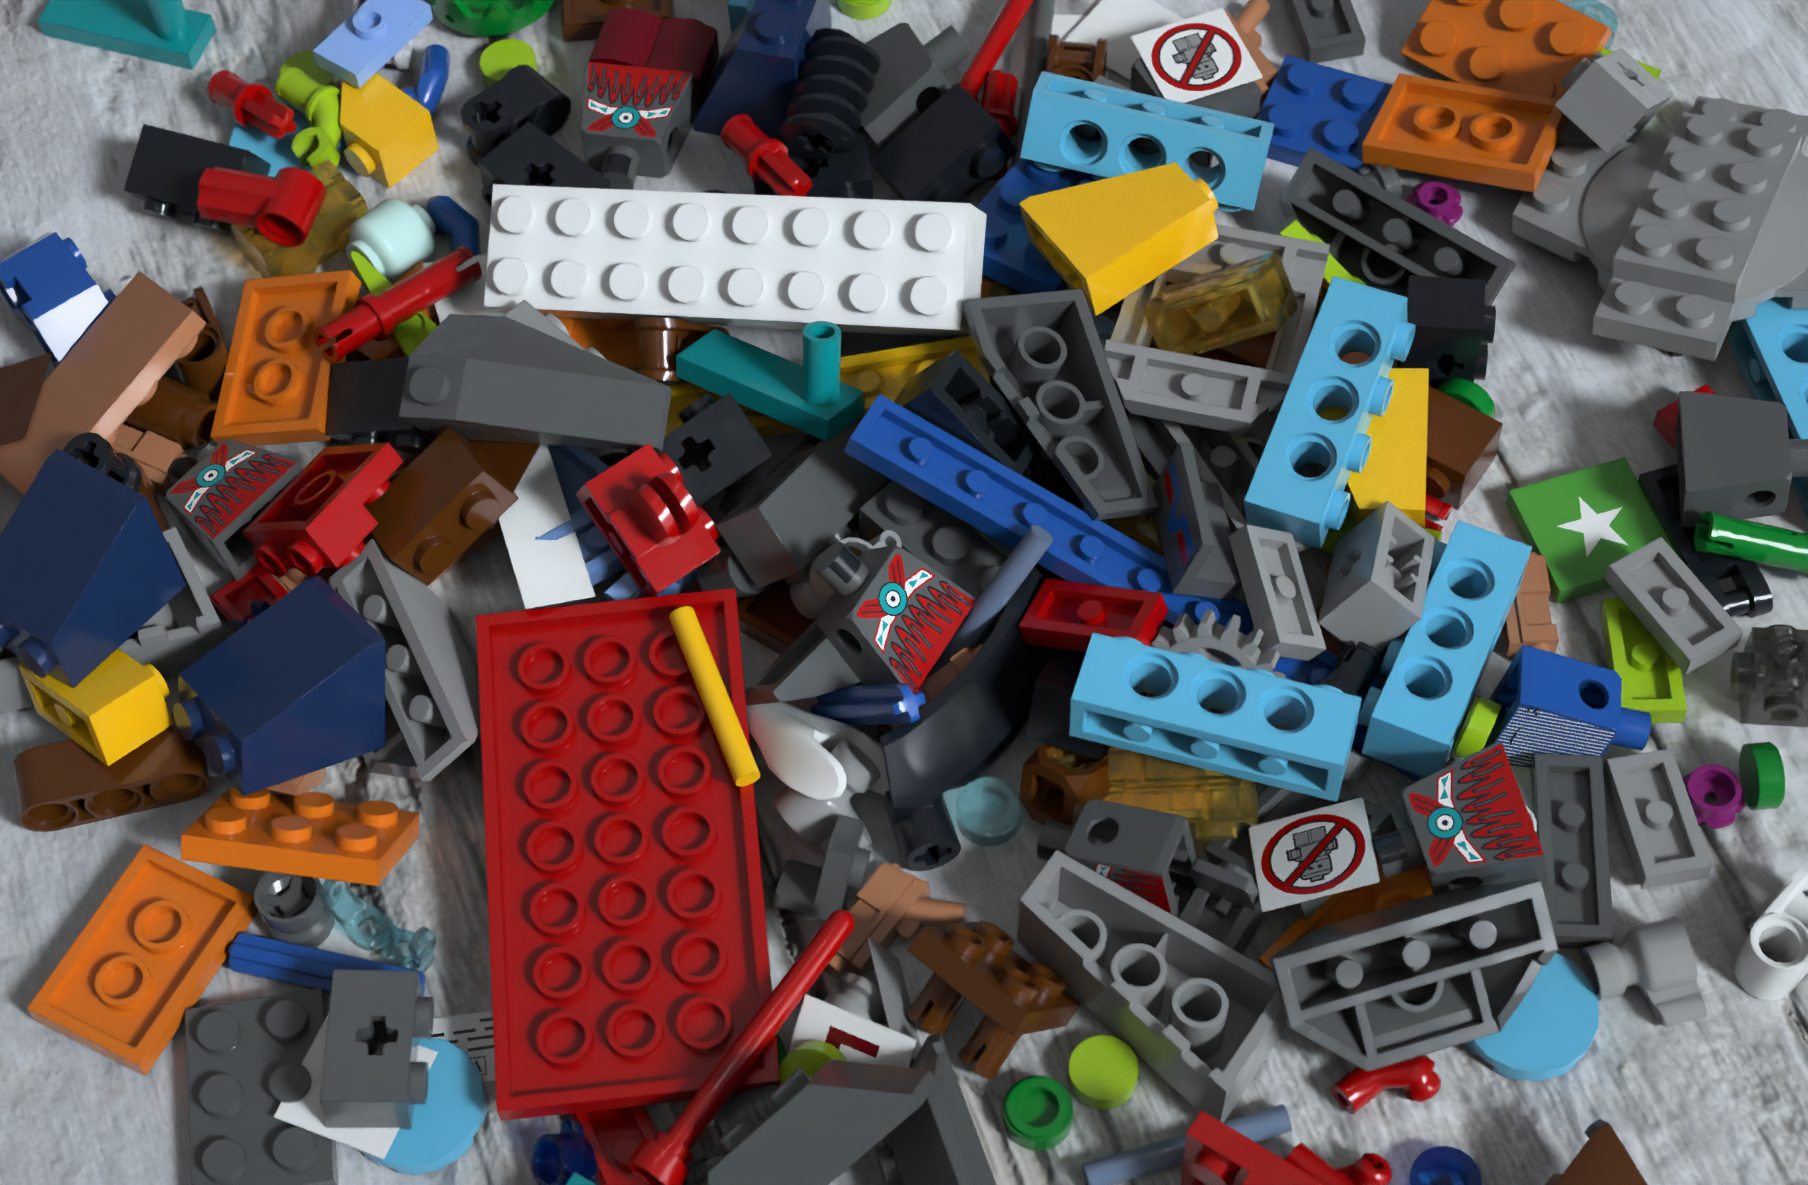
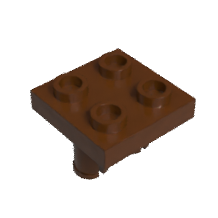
(980, 966)

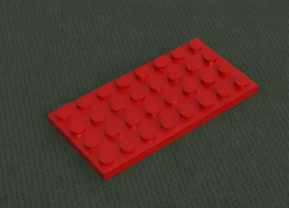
(616, 858)

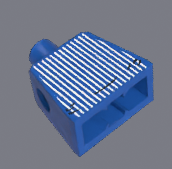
(1562, 709)

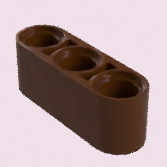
(69, 787)

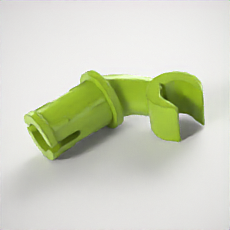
(322, 111)

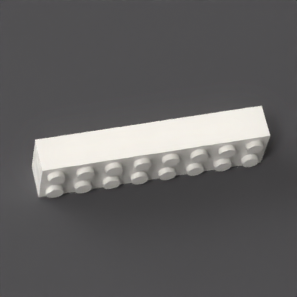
(736, 258)

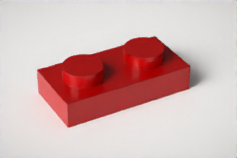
(1070, 611)

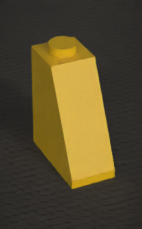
(1121, 230)
(1397, 452)

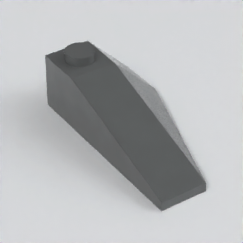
(1060, 384)
(524, 386)

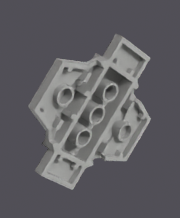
(1682, 223)

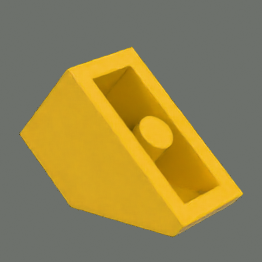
(384, 130)
(109, 709)

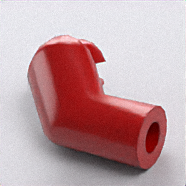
(1361, 1087)
(1368, 1170)

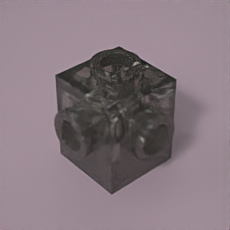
(1772, 677)

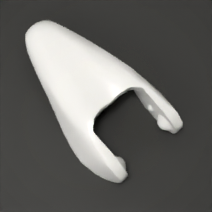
(800, 745)

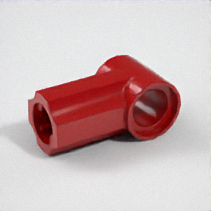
(277, 206)

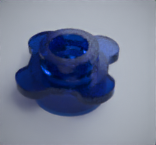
(563, 1153)

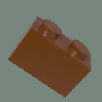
(439, 506)

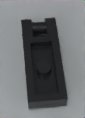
(1752, 590)

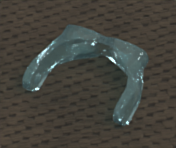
(353, 911)

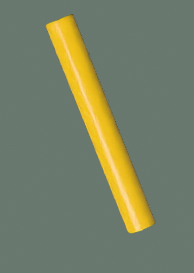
(714, 696)

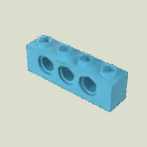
(1124, 115)
(1349, 321)
(1775, 365)
(1462, 611)
(1234, 743)

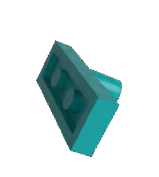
(137, 28)
(794, 394)

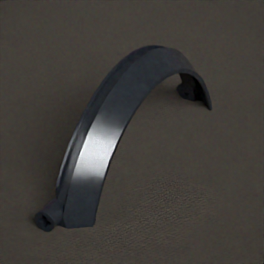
(969, 720)

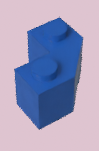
(52, 292)

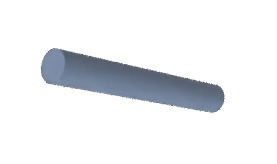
(997, 593)
(1170, 1151)

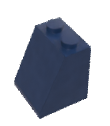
(762, 64)
(80, 570)
(287, 691)

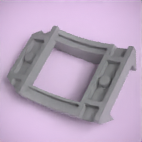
(1206, 389)

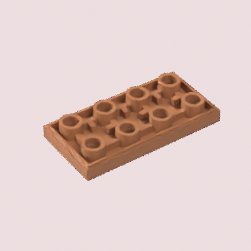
(104, 375)

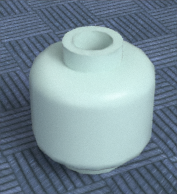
(393, 237)

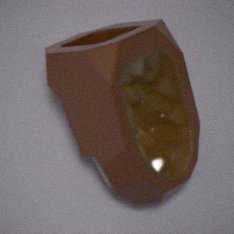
(1060, 783)

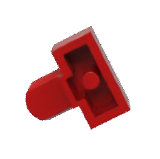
(650, 520)

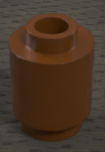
(176, 414)

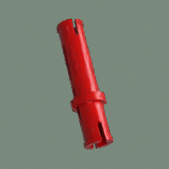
(378, 315)

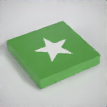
(1585, 524)

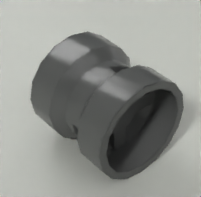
(281, 903)

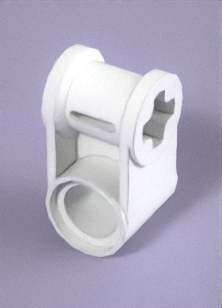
(1780, 931)

